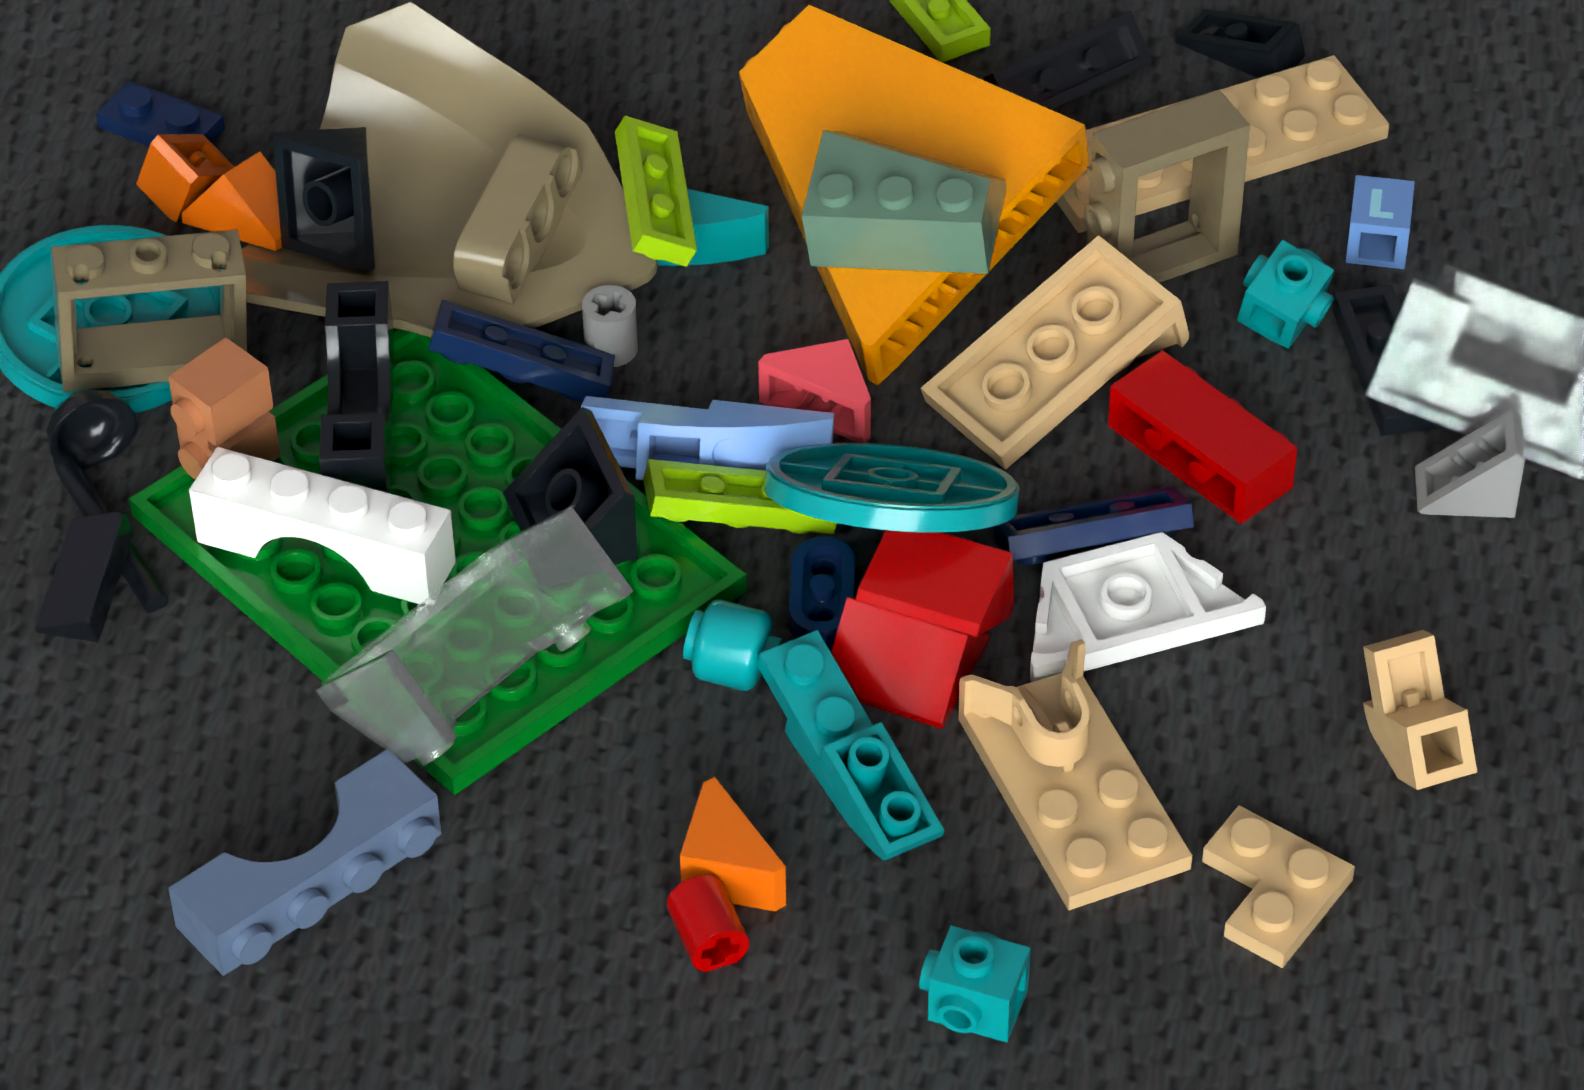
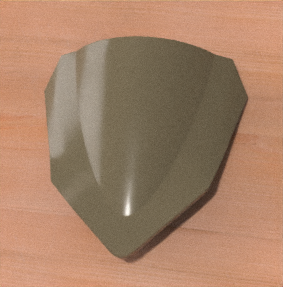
(474, 186)

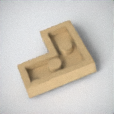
(1289, 883)

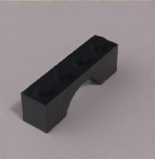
(360, 384)

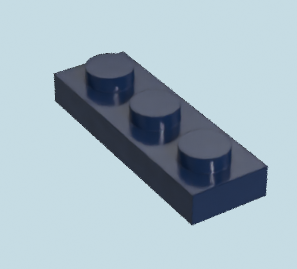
(521, 352)
(1093, 524)

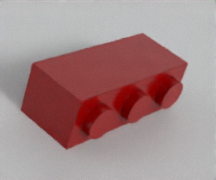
(1202, 436)

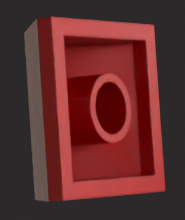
(940, 581)
(904, 661)

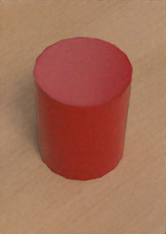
(707, 923)

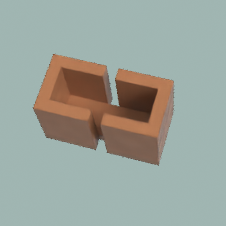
(224, 404)

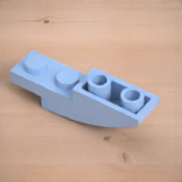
(718, 436)

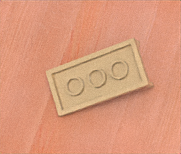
(1055, 351)
(1071, 783)

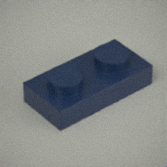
(144, 113)

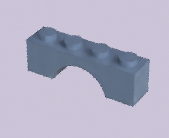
(243, 906)

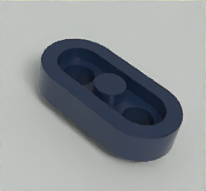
(820, 596)

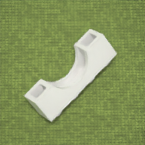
(391, 540)

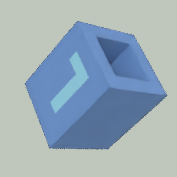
(1380, 222)

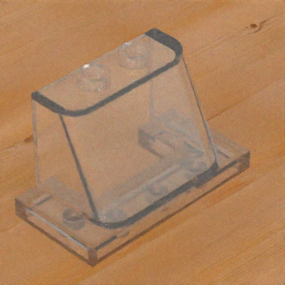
(1479, 351)

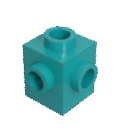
(1286, 293)
(976, 983)

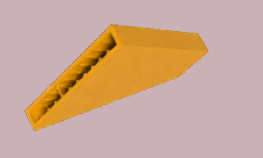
(856, 82)

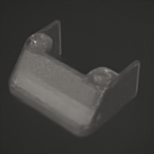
(474, 635)

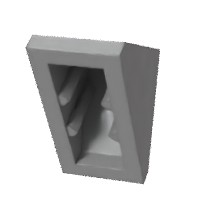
(1475, 473)

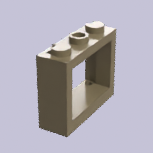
(1199, 129)
(150, 349)

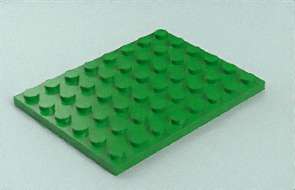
(458, 448)

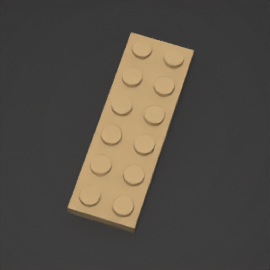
(1291, 119)

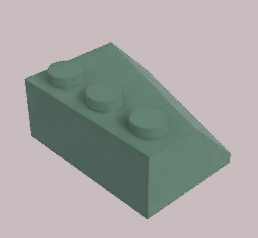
(898, 209)

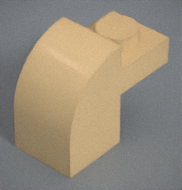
(1410, 718)

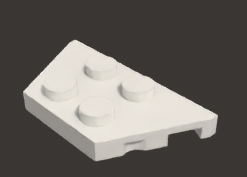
(1132, 604)

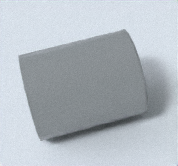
(611, 322)

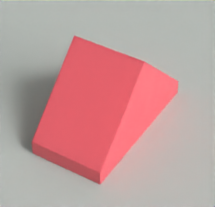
(820, 380)

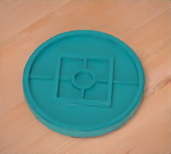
(28, 317)
(891, 487)

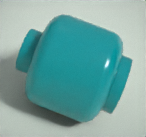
(727, 644)

